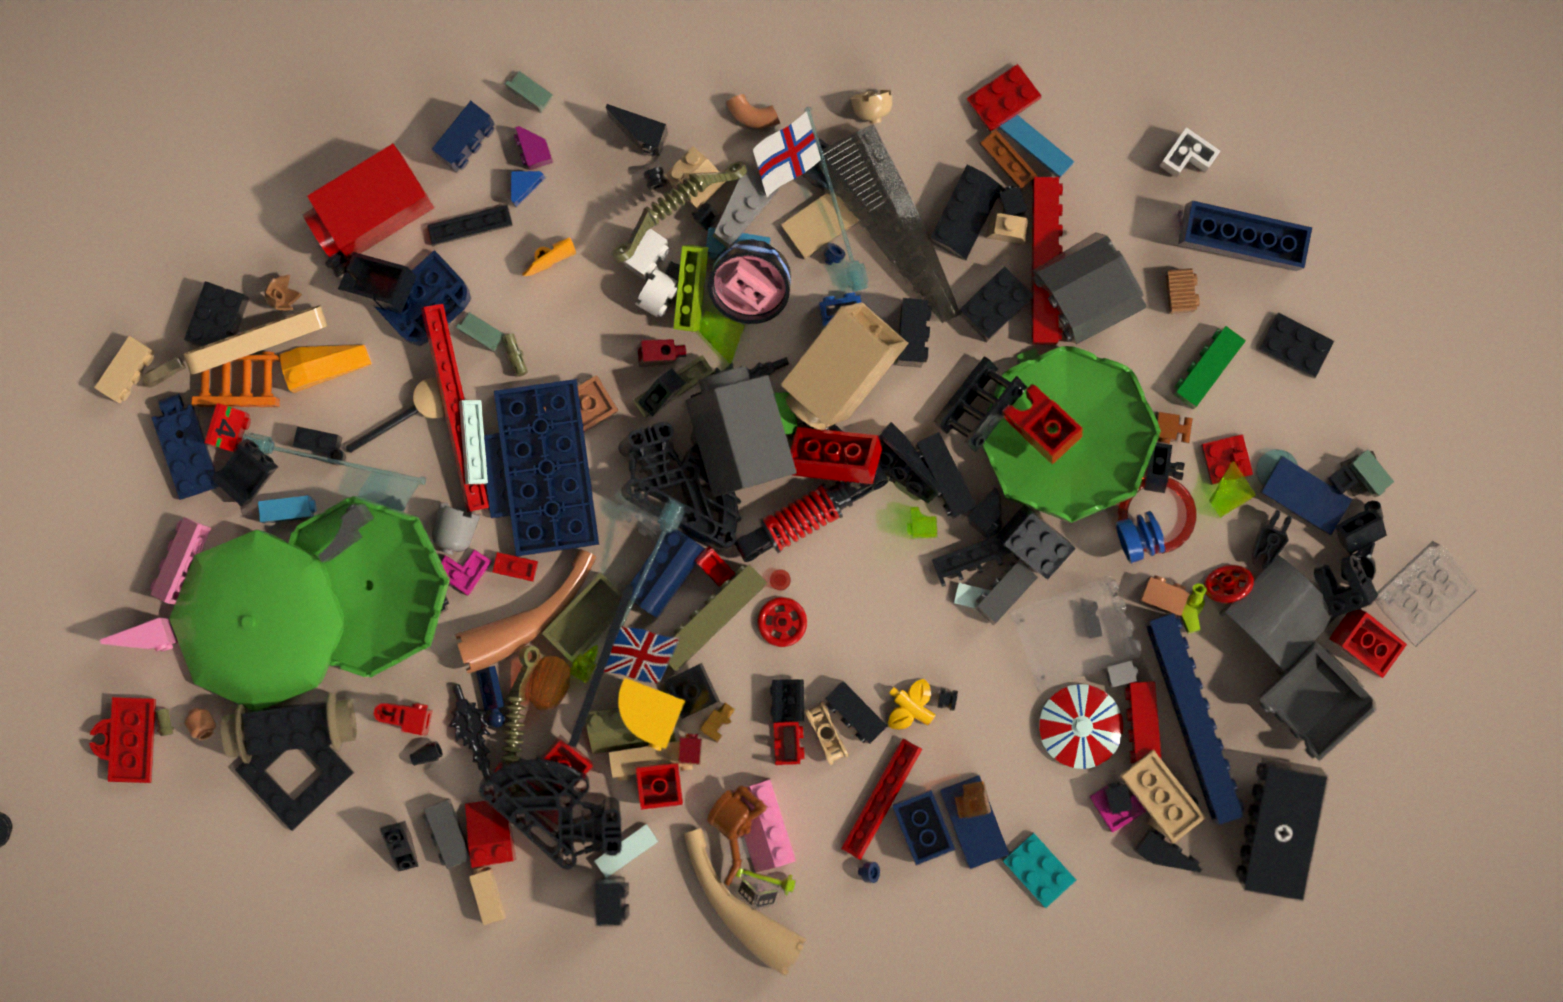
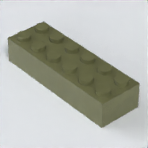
(716, 614)

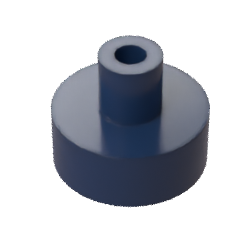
(833, 254)
(870, 872)

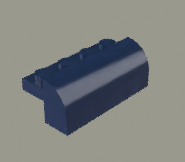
(667, 572)

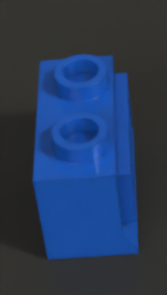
(831, 301)

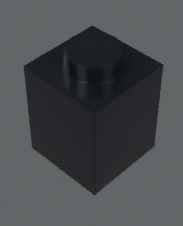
(1012, 201)
(1117, 798)

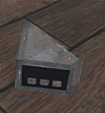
(757, 892)

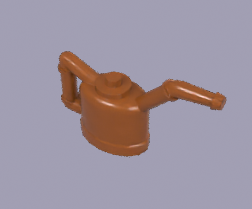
(734, 819)

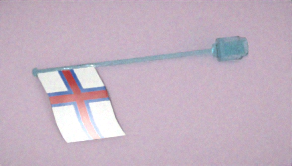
(790, 155)

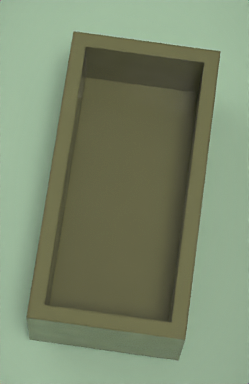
(585, 618)

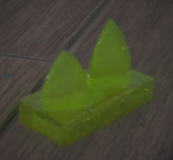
(585, 664)

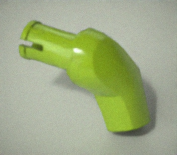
(1193, 608)

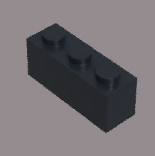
(855, 713)

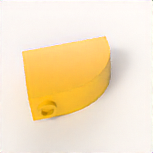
(649, 712)

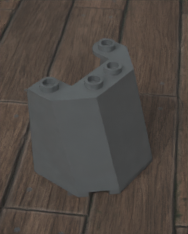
(1090, 287)
(1318, 700)

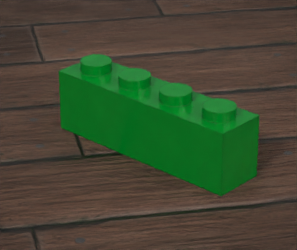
(1209, 367)

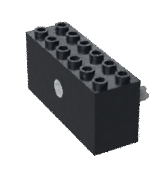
(1282, 828)

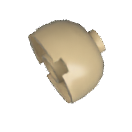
(872, 105)

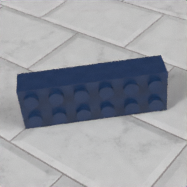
(1245, 235)

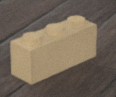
(125, 370)

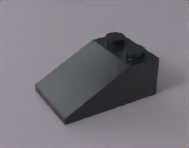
(643, 131)

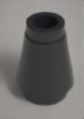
(428, 753)

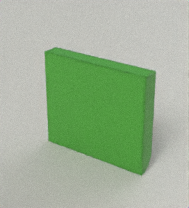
(1028, 355)

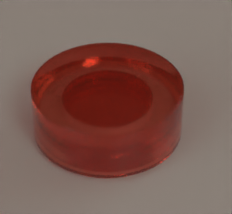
(780, 580)

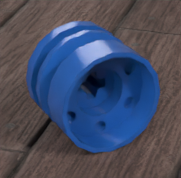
(1144, 535)

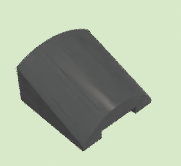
(1282, 613)

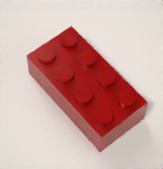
(835, 455)

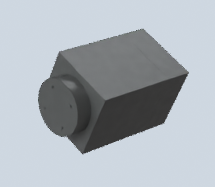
(739, 431)

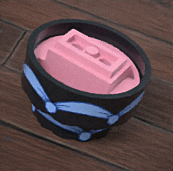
(750, 282)

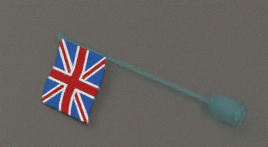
(639, 651)

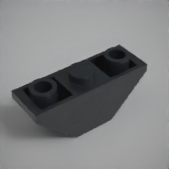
(400, 845)

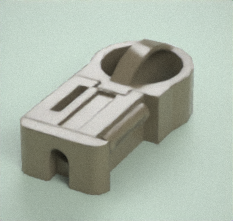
(156, 376)

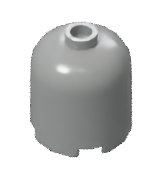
(454, 528)

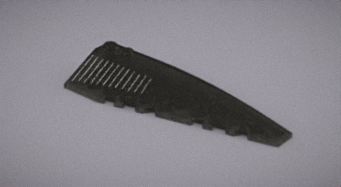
(879, 199)

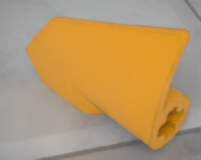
(561, 251)

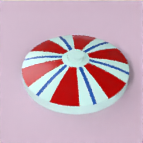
(1080, 726)

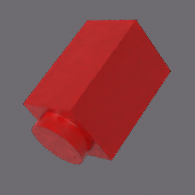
(366, 204)

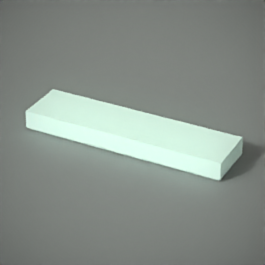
(473, 442)

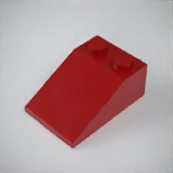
(1368, 641)
(488, 835)

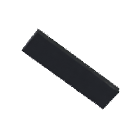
(470, 225)

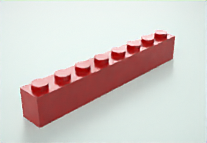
(1045, 246)

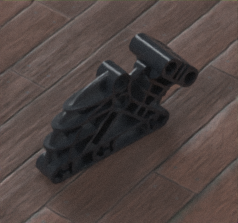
(649, 450)
(599, 826)

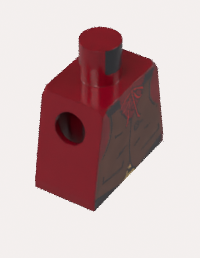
(650, 352)

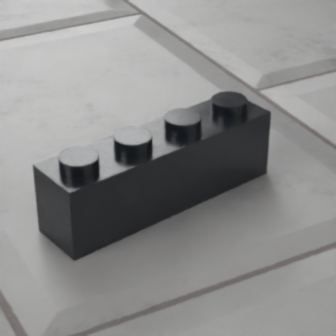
(946, 474)

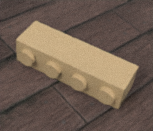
(624, 762)

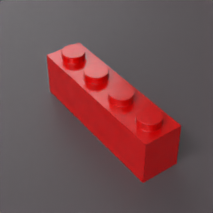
(1143, 719)

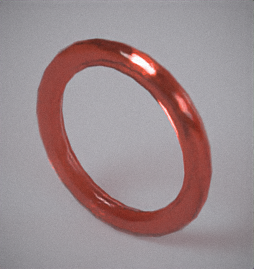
(1191, 514)

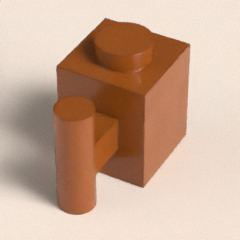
(1170, 427)

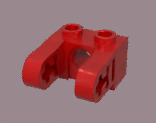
(413, 718)

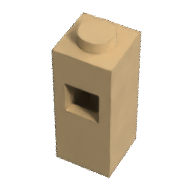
(487, 895)

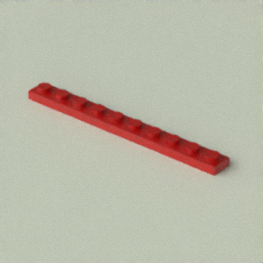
(451, 394)

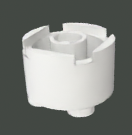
(657, 292)

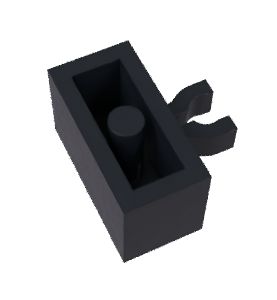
(1161, 468)

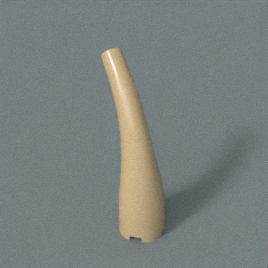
(760, 934)

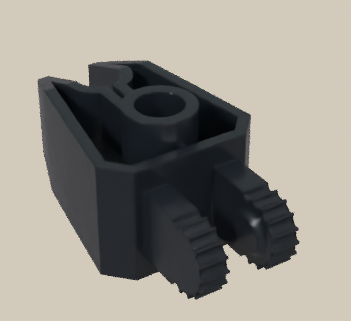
(1271, 539)

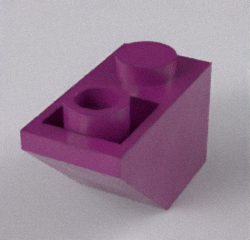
(535, 149)

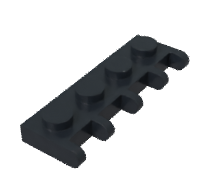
(969, 557)

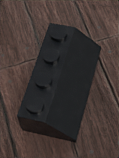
(966, 212)

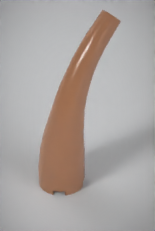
(501, 638)

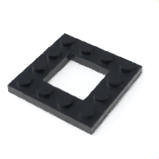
(296, 811)

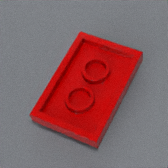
(1004, 98)

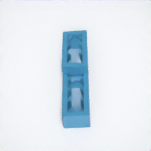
(1037, 145)

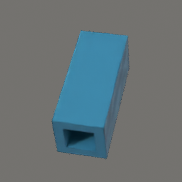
(286, 509)

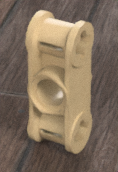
(818, 723)

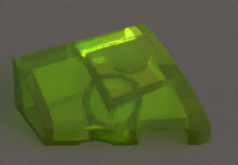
(722, 334)
(1231, 491)

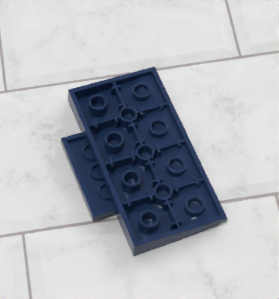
(541, 468)

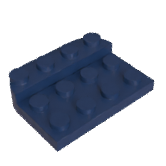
(434, 285)

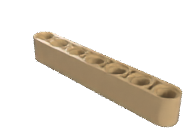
(255, 339)

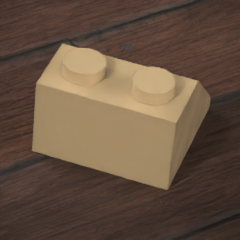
(696, 163)

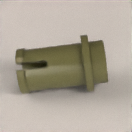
(164, 722)

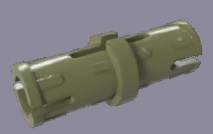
(514, 355)

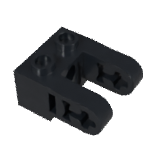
(1350, 598)

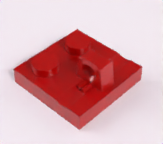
(1222, 453)

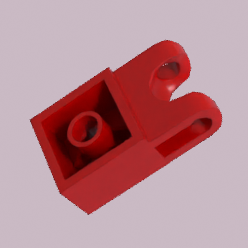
(1041, 418)

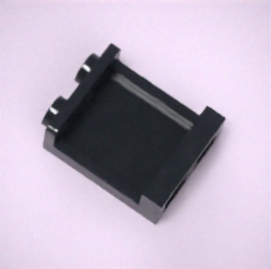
(245, 472)

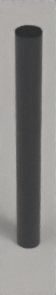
(382, 429)

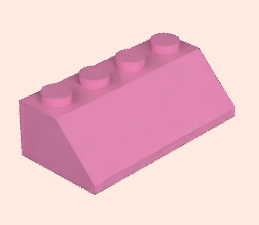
(173, 570)
(768, 836)

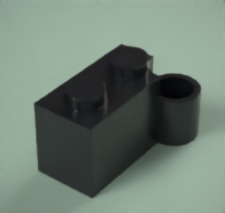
(318, 442)
(1362, 528)

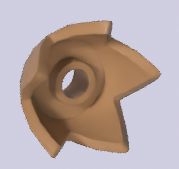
(279, 295)

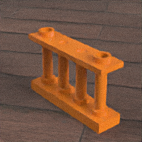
(246, 398)

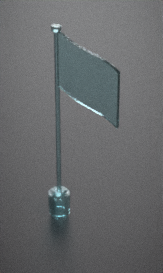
(381, 486)

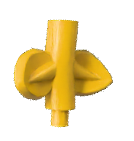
(911, 705)

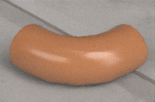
(750, 115)

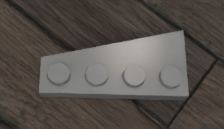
(743, 207)

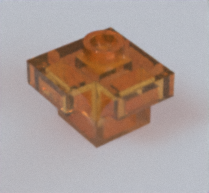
(974, 801)

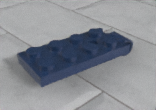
(186, 456)

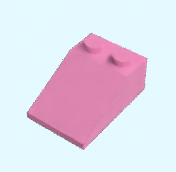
(151, 635)

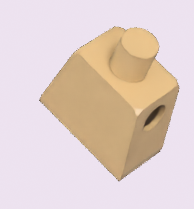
(1008, 228)

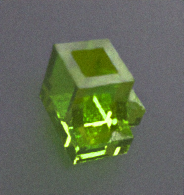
(921, 526)

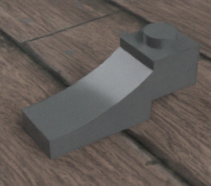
(348, 534)

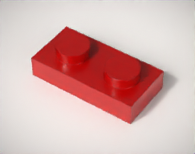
(515, 567)

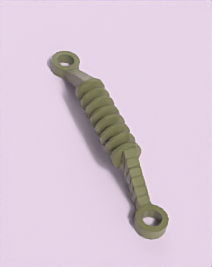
(650, 216)
(517, 696)

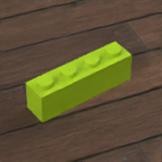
(690, 288)

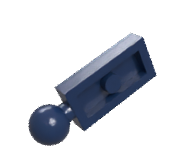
(491, 695)

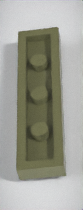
(690, 374)

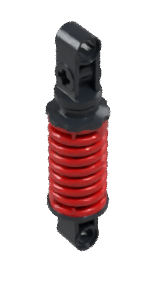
(803, 515)

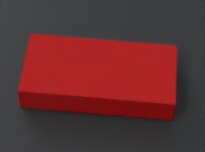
(714, 566)

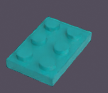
(1039, 870)

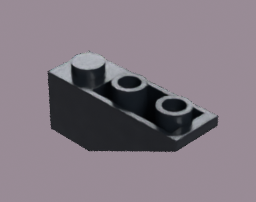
(1159, 852)

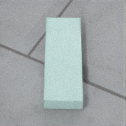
(631, 848)

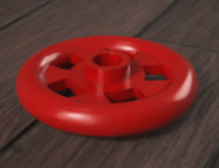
(1228, 584)
(766, 630)

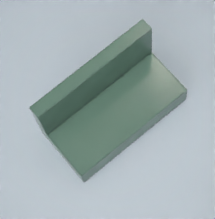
(529, 91)
(481, 332)
(1371, 473)

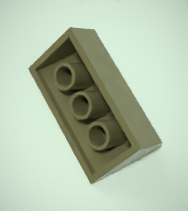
(609, 733)

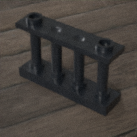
(967, 393)

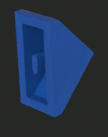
(523, 184)

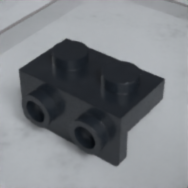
(787, 700)

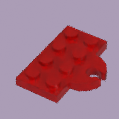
(127, 740)

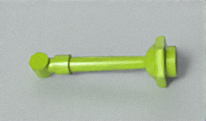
(787, 884)

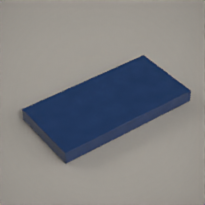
(1305, 495)
(977, 835)

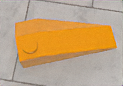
(317, 364)

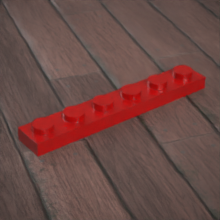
(881, 799)

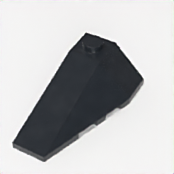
(904, 464)

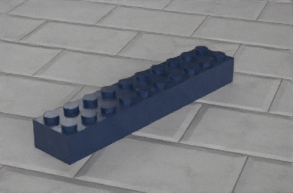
(1194, 719)

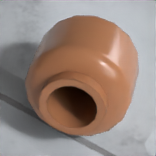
(200, 723)

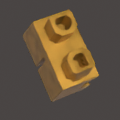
(716, 720)

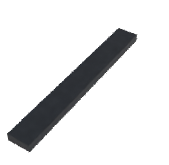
(601, 666)

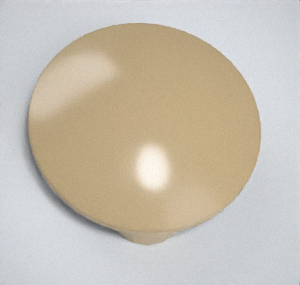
(428, 399)

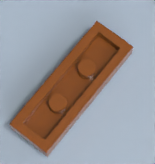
(1008, 159)

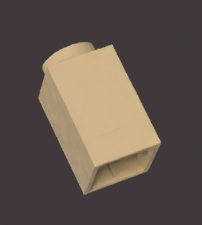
(842, 366)

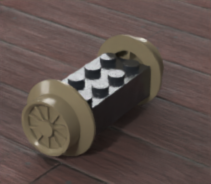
(288, 728)

